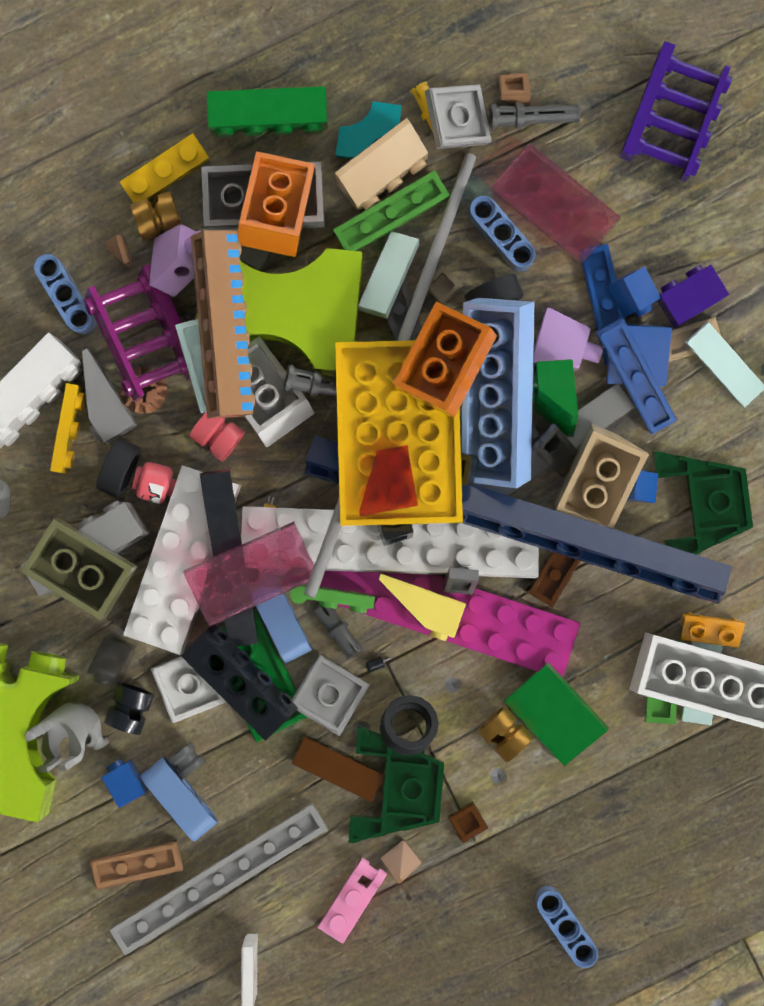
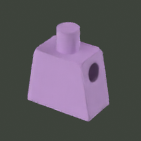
(172, 260)
(564, 339)

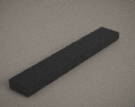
(226, 535)

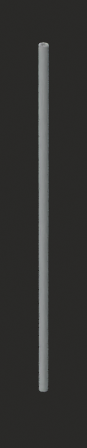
(404, 335)

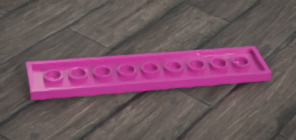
(487, 624)

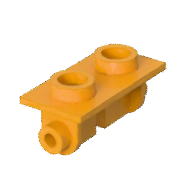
(711, 630)

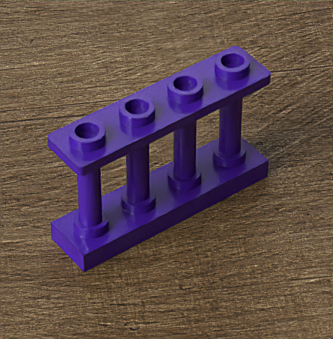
(647, 117)

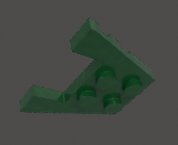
(716, 497)
(410, 790)

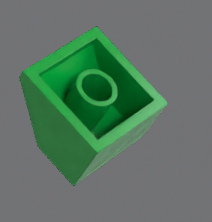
(556, 394)

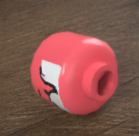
(153, 482)

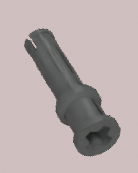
(519, 115)
(309, 382)

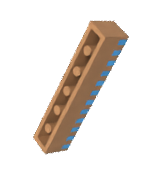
(222, 324)

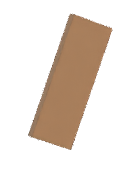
(136, 864)

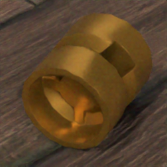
(156, 215)
(505, 734)

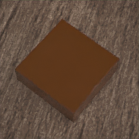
(468, 822)

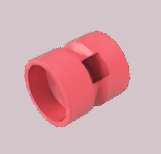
(218, 435)

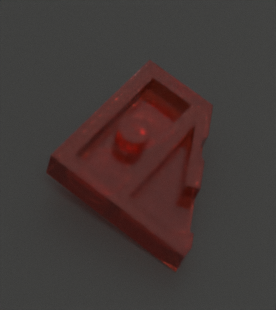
(389, 483)

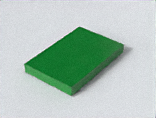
(556, 714)

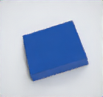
(655, 346)

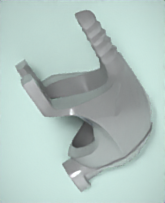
(71, 721)

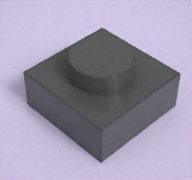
(461, 580)

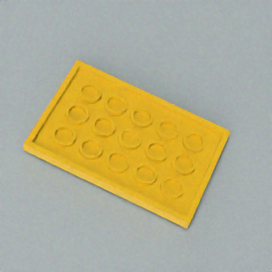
(381, 417)

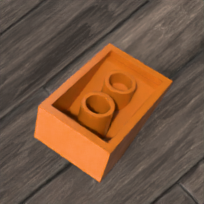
(275, 204)

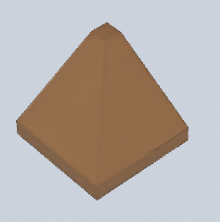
(515, 88)
(120, 250)
(401, 861)

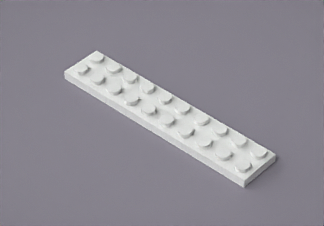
(429, 551)

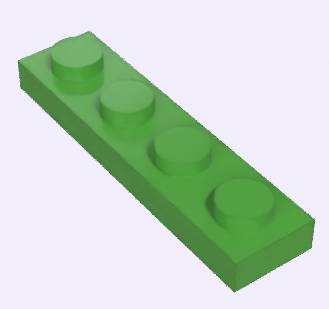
(391, 212)

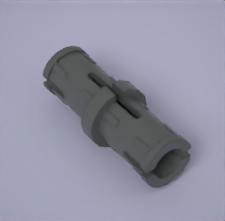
(338, 631)

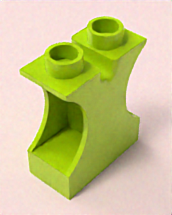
(307, 306)
(23, 789)

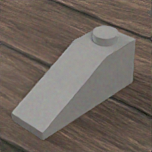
(105, 407)

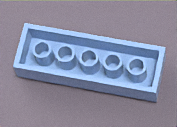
(500, 398)

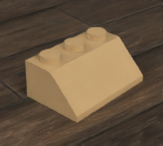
(382, 166)
(600, 477)

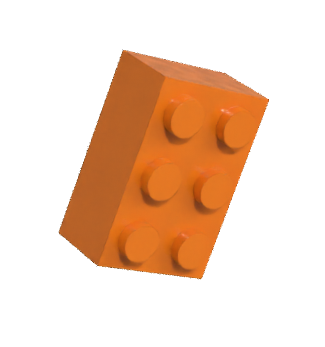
(445, 359)

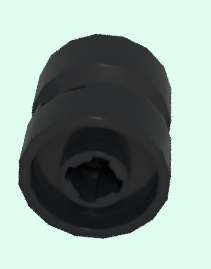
(129, 708)

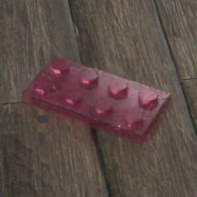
(555, 203)
(250, 573)

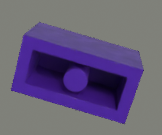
(692, 295)

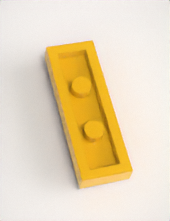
(165, 169)
(67, 429)

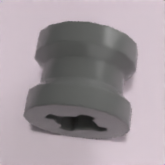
(186, 760)

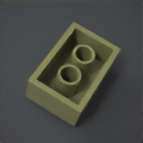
(79, 569)

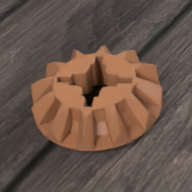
(154, 399)

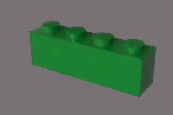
(267, 110)

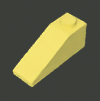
(431, 609)

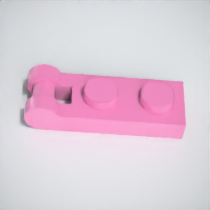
(351, 901)

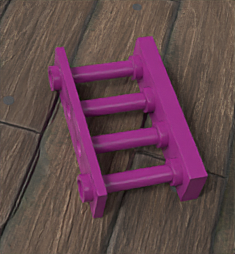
(160, 309)

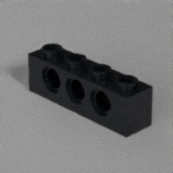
(225, 681)

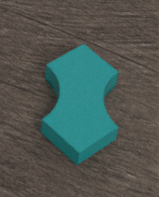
(358, 137)

